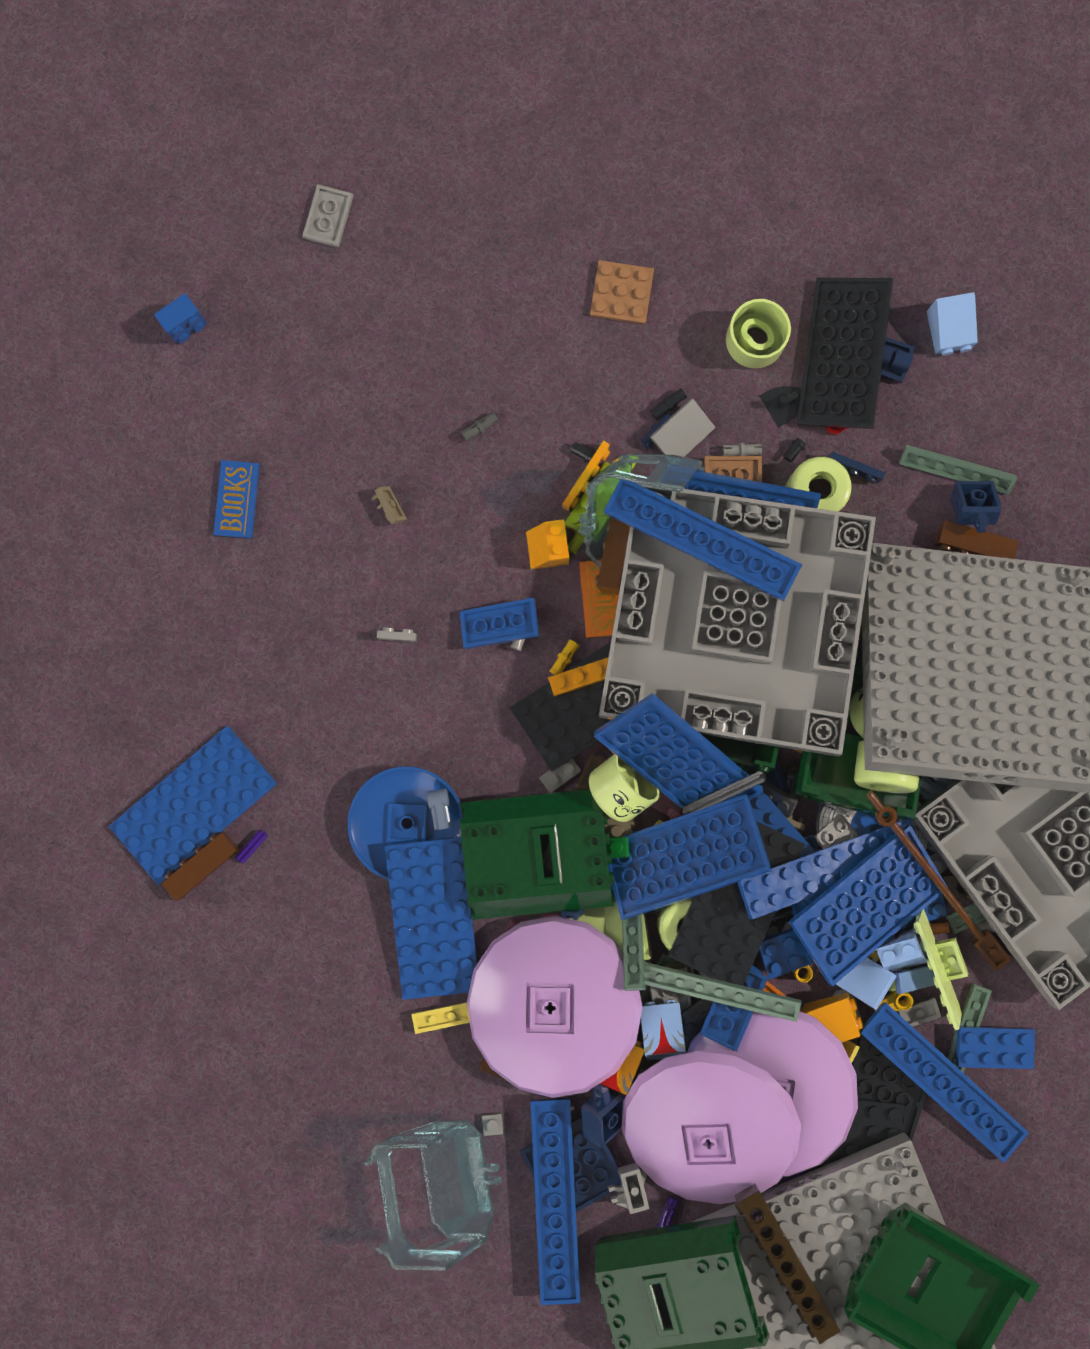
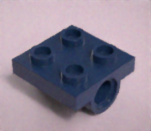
(896, 360)

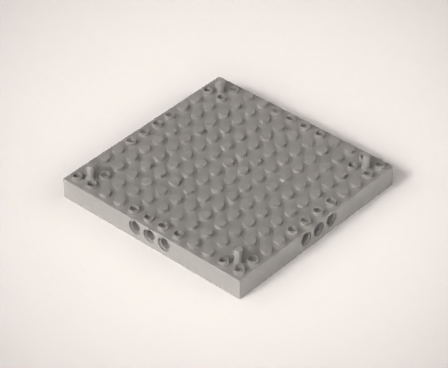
(731, 653)
(976, 668)
(1025, 869)
(830, 1226)

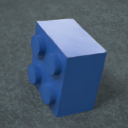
(181, 319)

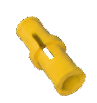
(564, 657)

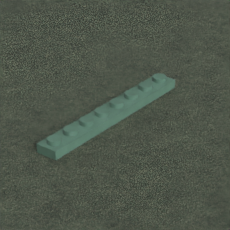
(722, 992)

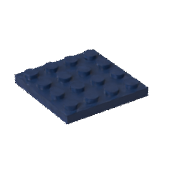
(592, 1167)

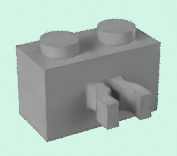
(631, 1188)

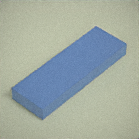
(914, 979)

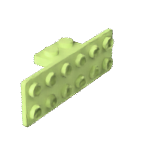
(946, 963)

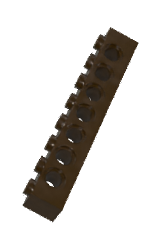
(824, 1326)

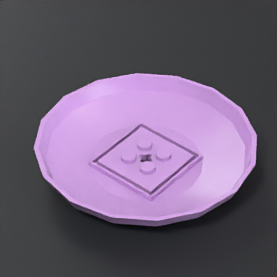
(593, 1015)
(810, 1069)
(715, 1099)

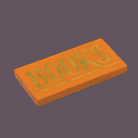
(597, 606)

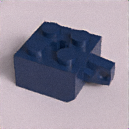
(976, 504)
(602, 1115)

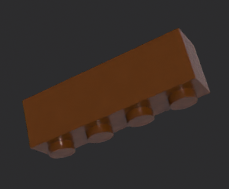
(968, 541)
(613, 557)
(200, 866)

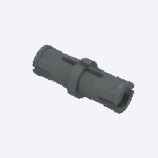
(479, 426)

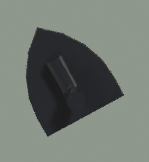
(782, 403)

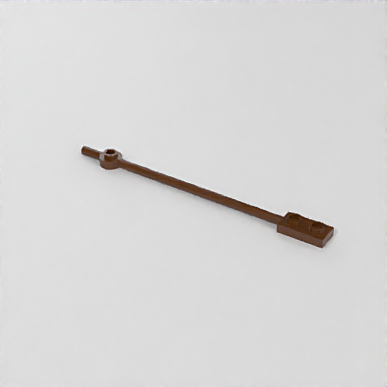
(984, 941)

